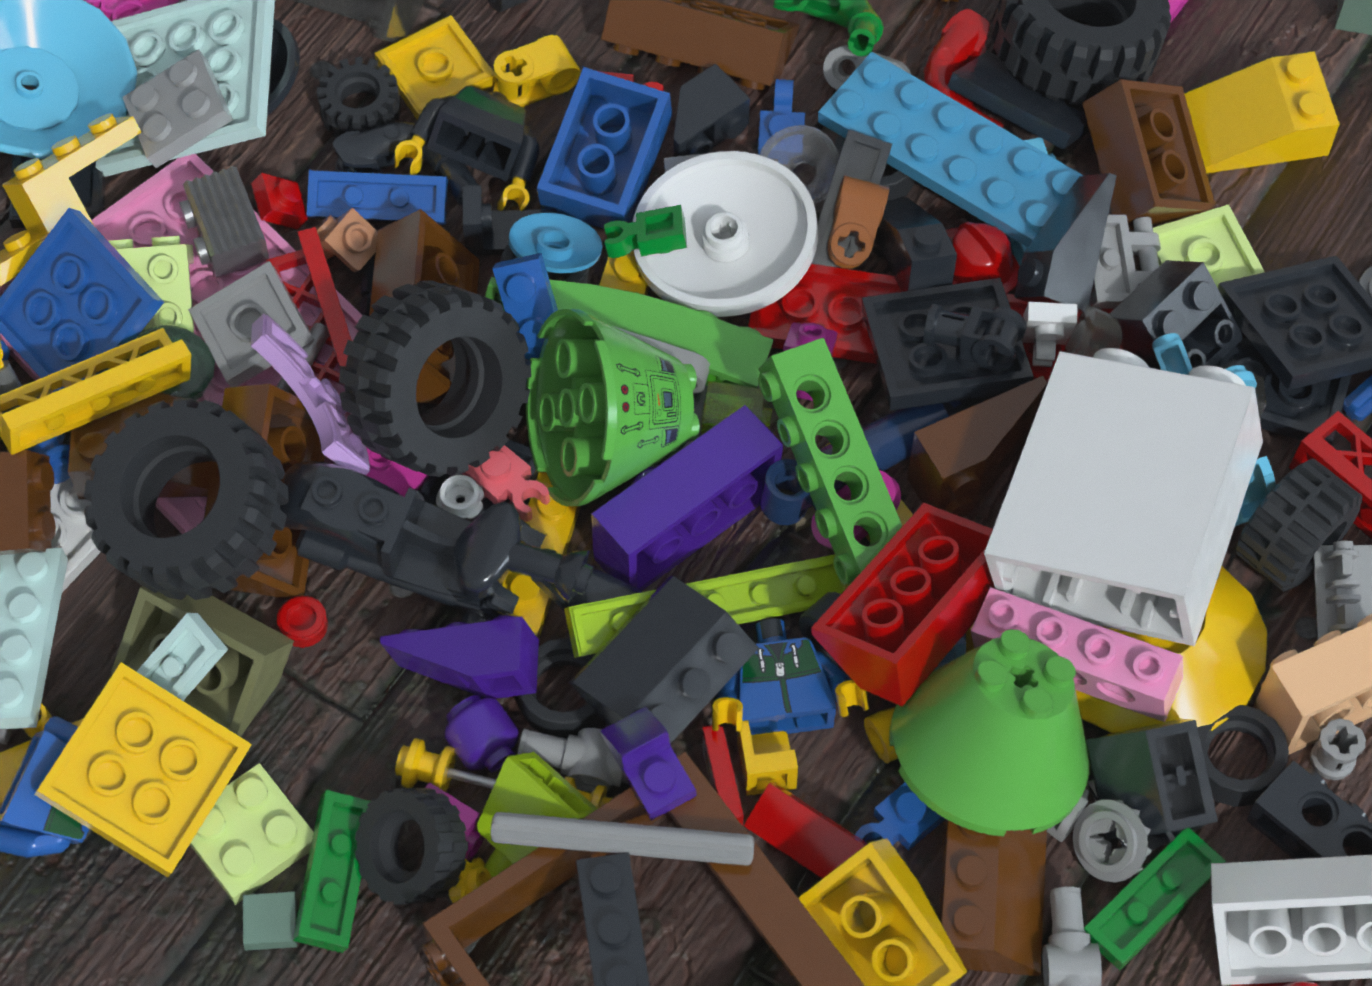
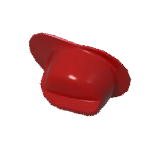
(983, 255)

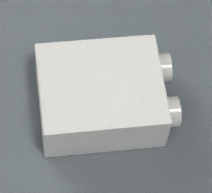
(1127, 493)

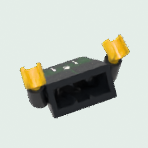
(479, 132)

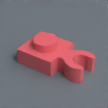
(506, 477)

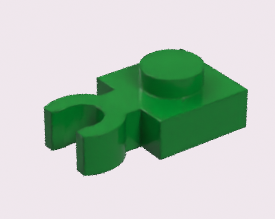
(652, 233)

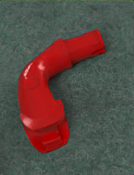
(959, 44)

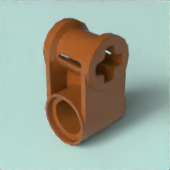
(858, 214)

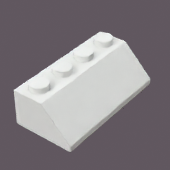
(1293, 919)

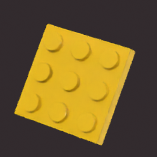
(143, 769)

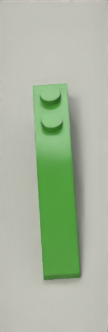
(731, 350)

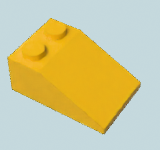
(1264, 114)
(883, 921)

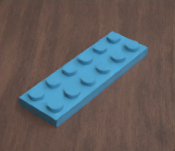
(951, 148)

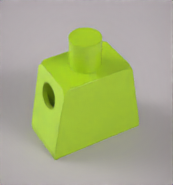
(529, 788)

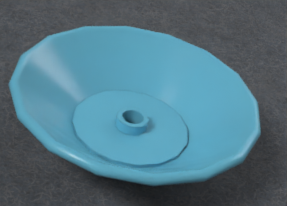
(71, 61)

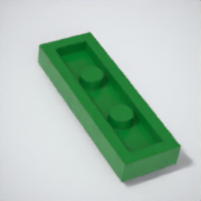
(331, 874)
(1153, 898)

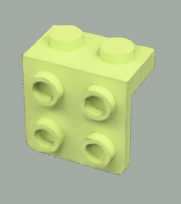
(167, 273)

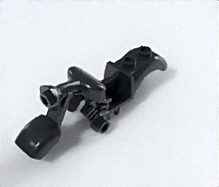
(429, 551)

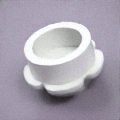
(457, 487)

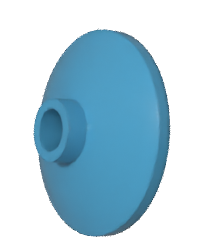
(563, 240)

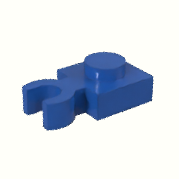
(901, 819)

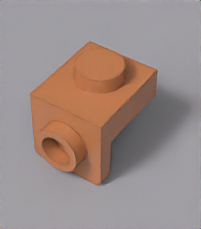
(348, 238)

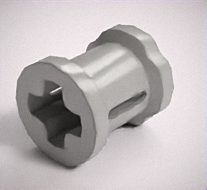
(1337, 749)

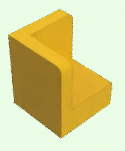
(766, 760)

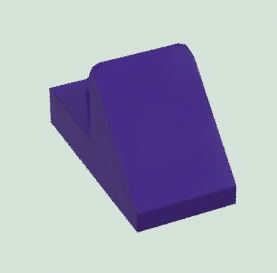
(649, 762)

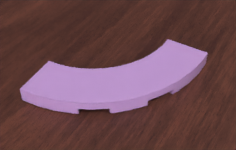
(317, 396)

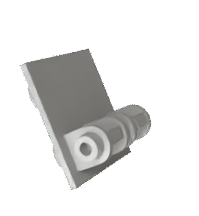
(1342, 586)

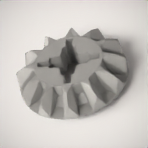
(1096, 852)

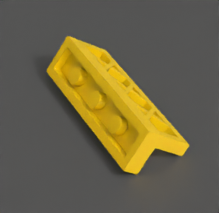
(97, 394)

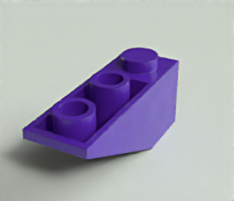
(480, 657)

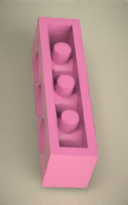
(1105, 661)

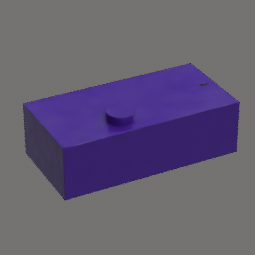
(685, 500)

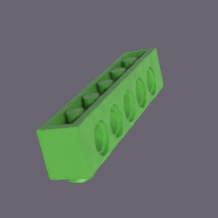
(852, 462)

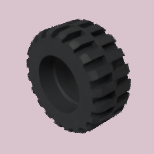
(1076, 58)
(386, 367)
(140, 465)

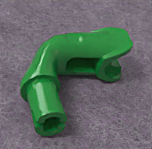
(856, 15)

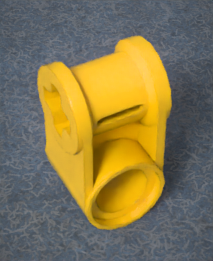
(538, 68)

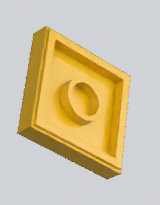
(435, 64)

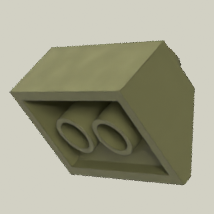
(241, 677)

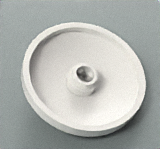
(745, 233)

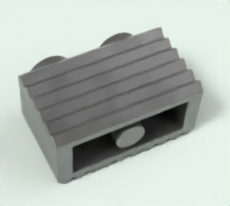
(225, 222)

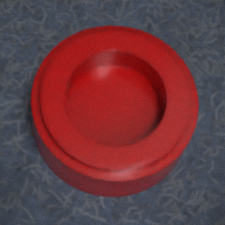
(303, 621)

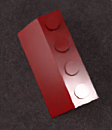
(909, 604)

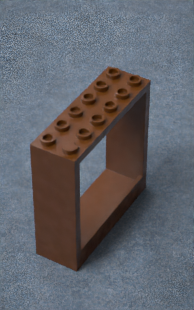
(754, 887)

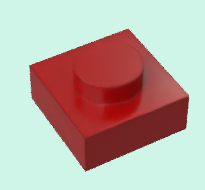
(279, 201)

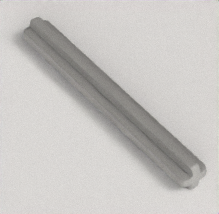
(622, 838)

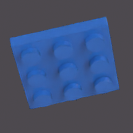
(74, 299)

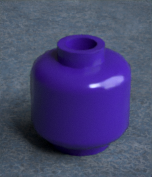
(481, 733)

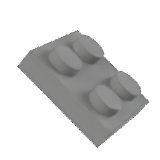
(177, 108)
(228, 318)

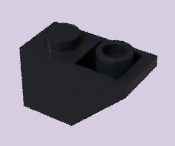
(709, 112)

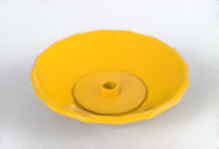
(1216, 671)

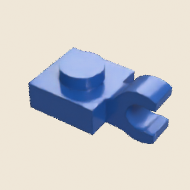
(782, 115)

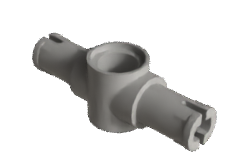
(579, 757)
(1070, 955)

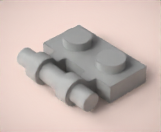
(1116, 269)

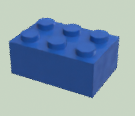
(604, 149)

